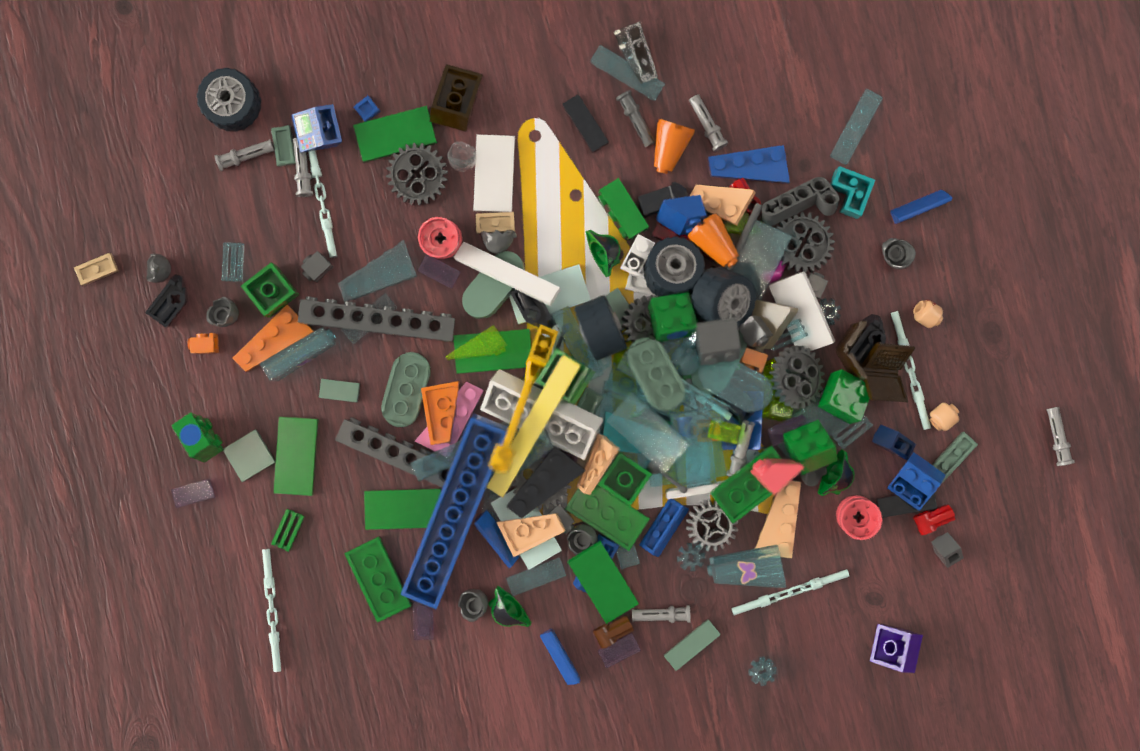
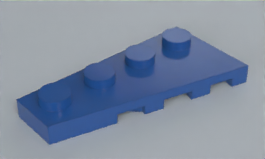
(758, 164)

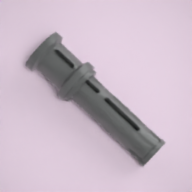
(632, 110)

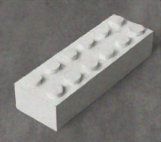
(568, 427)

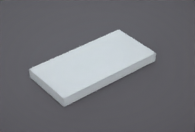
(494, 173)
(798, 293)

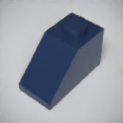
(894, 442)

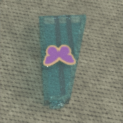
(298, 354)
(749, 568)

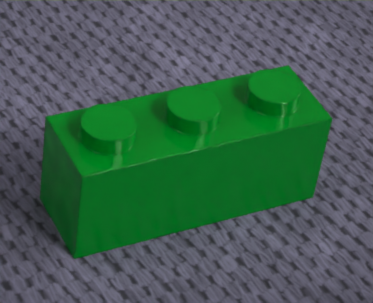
(622, 209)

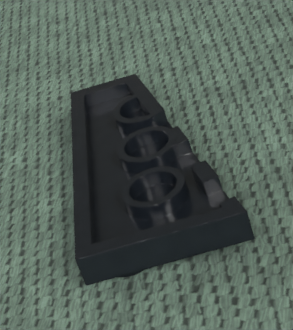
(547, 479)

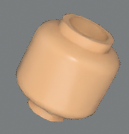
(928, 313)
(944, 416)

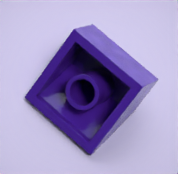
(896, 648)

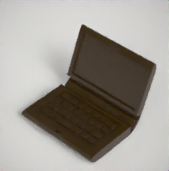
(842, 350)
(882, 371)

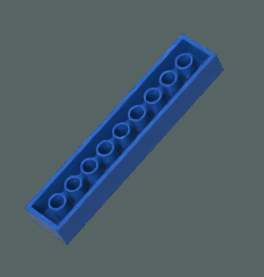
(454, 512)

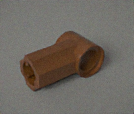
(609, 633)

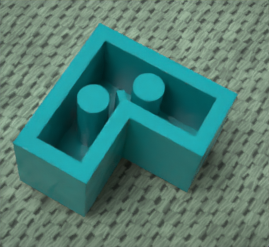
(855, 187)

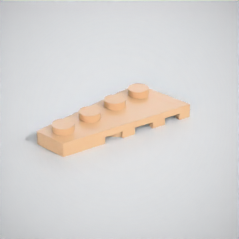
(781, 520)

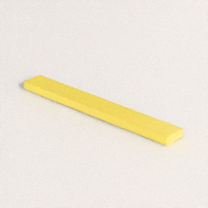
(535, 422)

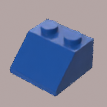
(682, 214)

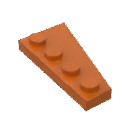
(272, 339)

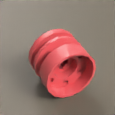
(432, 230)
(866, 525)

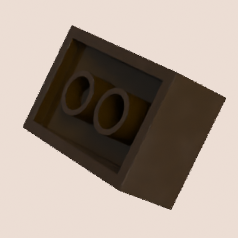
(455, 98)

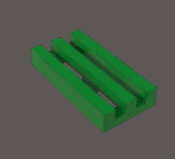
(281, 544)

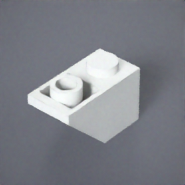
(637, 255)

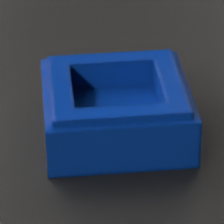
(367, 109)

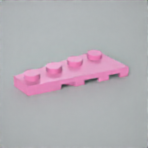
(466, 402)

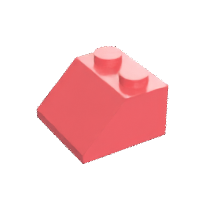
(775, 472)

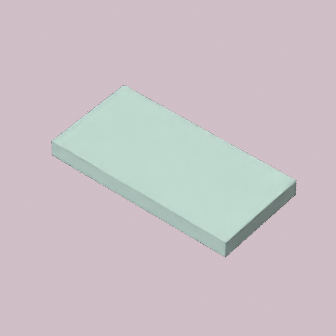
(572, 291)
(536, 554)

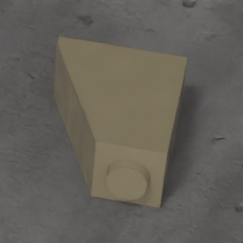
(776, 318)

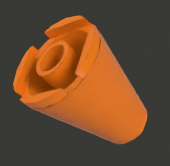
(670, 144)
(715, 241)

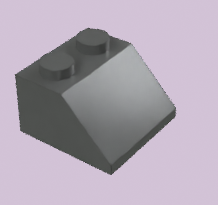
(717, 341)

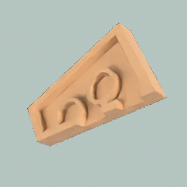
(726, 202)
(597, 463)
(530, 531)

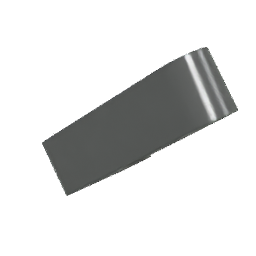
(775, 211)

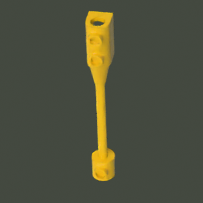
(536, 361)

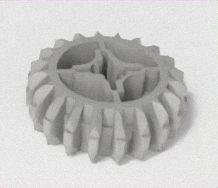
(707, 531)

